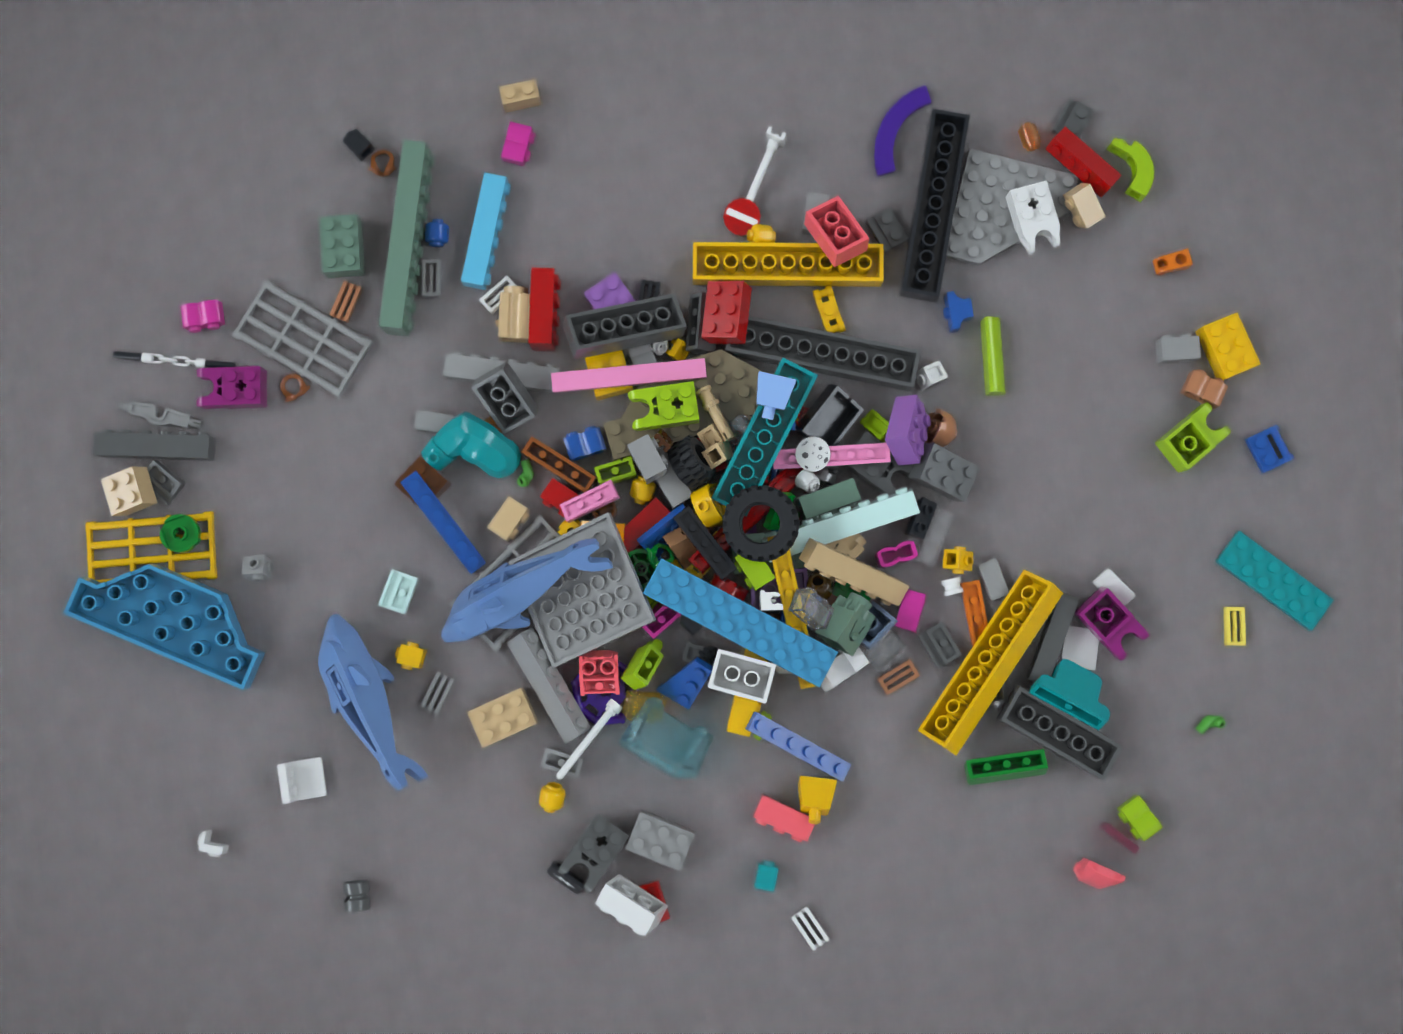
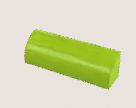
(992, 356)

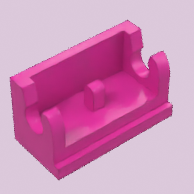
(911, 611)

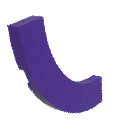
(891, 124)

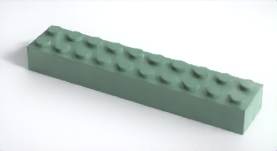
(406, 238)

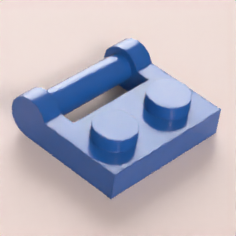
(1263, 451)

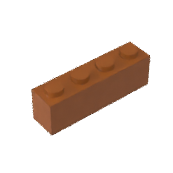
(559, 465)

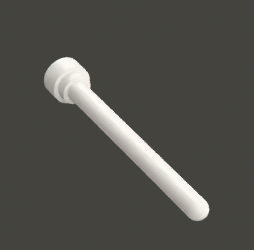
(611, 709)

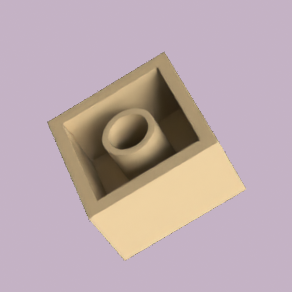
(129, 491)

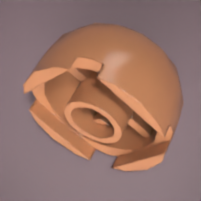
(942, 428)

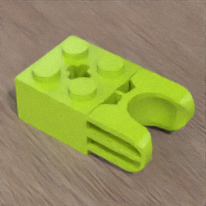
(660, 402)
(1197, 438)

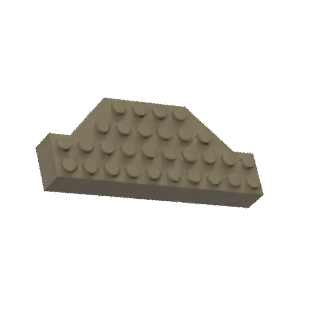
(731, 383)

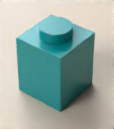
(766, 875)

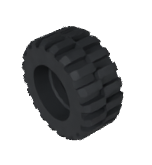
(741, 504)

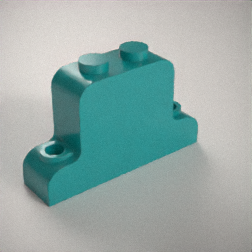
(1073, 692)

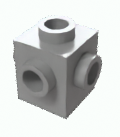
(257, 568)

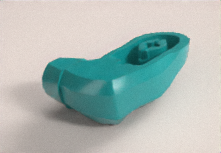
(476, 443)

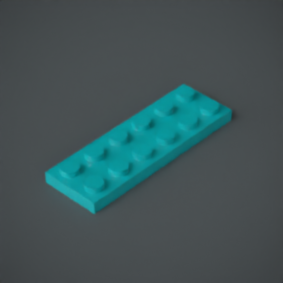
(1274, 580)

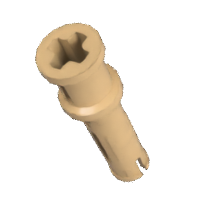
(711, 405)

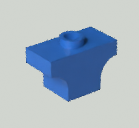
(957, 311)

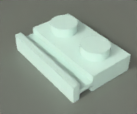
(398, 591)

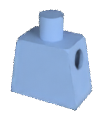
(773, 393)

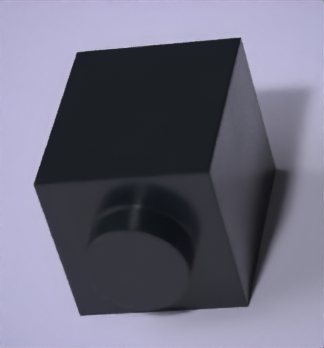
(358, 144)

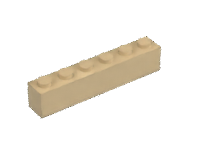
(853, 572)

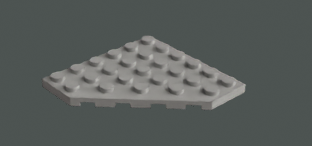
(981, 213)

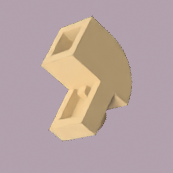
(716, 449)

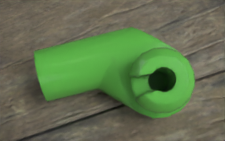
(527, 474)
(1210, 721)

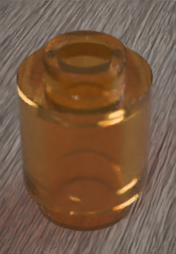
(1029, 136)

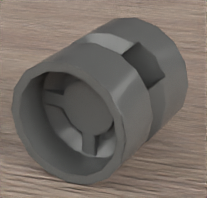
(356, 895)

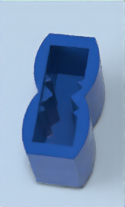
(585, 443)

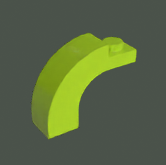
(1140, 164)

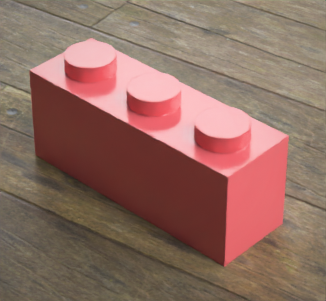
(783, 818)

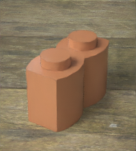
(1203, 388)

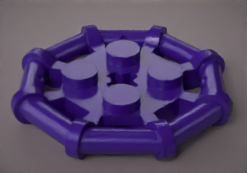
(599, 702)

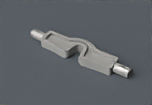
(169, 417)

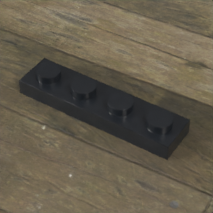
(704, 543)

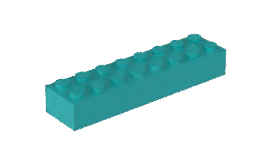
(764, 438)

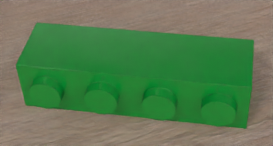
(1006, 767)

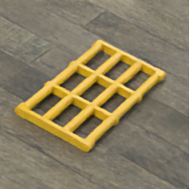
(131, 542)

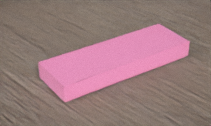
(589, 501)

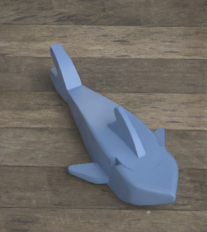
(513, 588)
(360, 696)

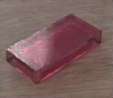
(1120, 838)

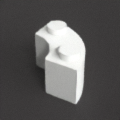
(843, 667)

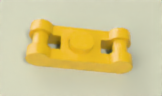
(828, 310)

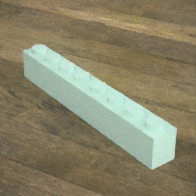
(855, 520)

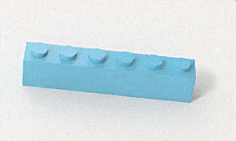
(485, 231)

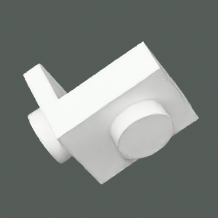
(212, 848)

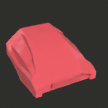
(599, 672)
(1096, 875)

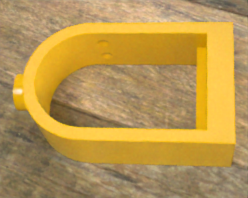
(705, 506)

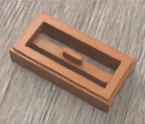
(345, 285)
(884, 685)

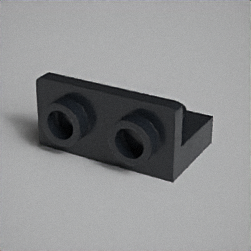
(920, 522)

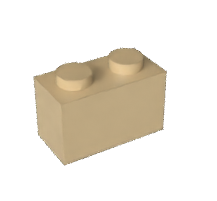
(520, 95)
(1083, 205)
(509, 519)

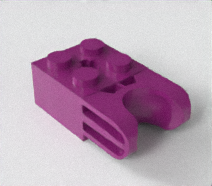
(229, 384)
(1115, 623)

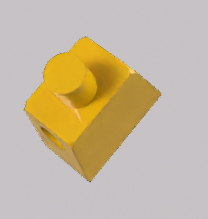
(815, 796)

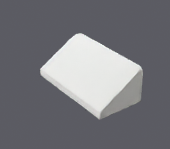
(1115, 585)

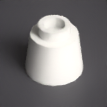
(807, 481)

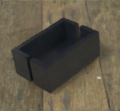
(830, 416)

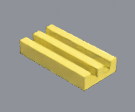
(1227, 628)

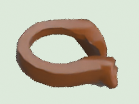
(388, 169)
(303, 387)

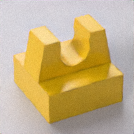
(678, 351)

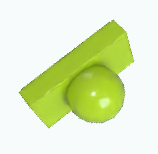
(875, 425)

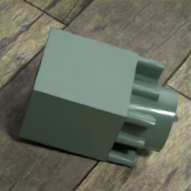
(848, 623)

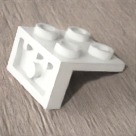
(302, 780)

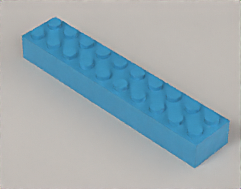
(740, 622)

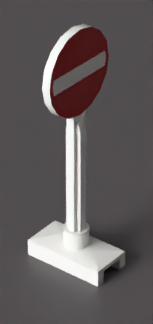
(743, 212)

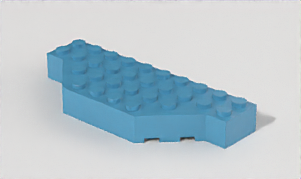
(171, 619)

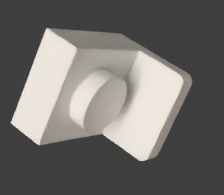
(930, 375)

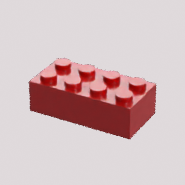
(543, 309)

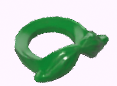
(652, 552)

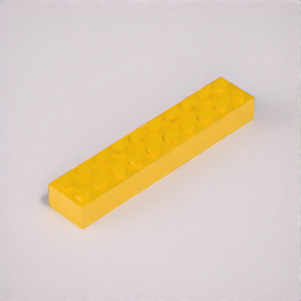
(784, 265)
(987, 669)

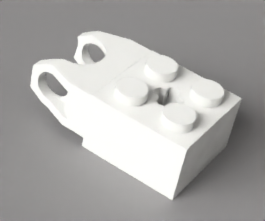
(1036, 221)

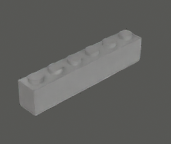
(472, 367)
(548, 685)

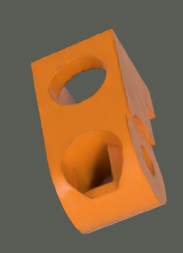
(1173, 262)

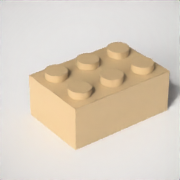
(502, 717)

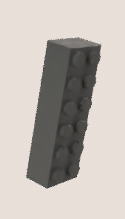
(624, 326)
(1059, 733)

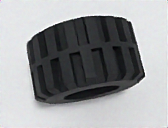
(690, 463)

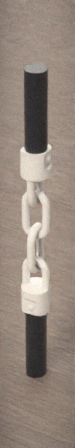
(149, 358)

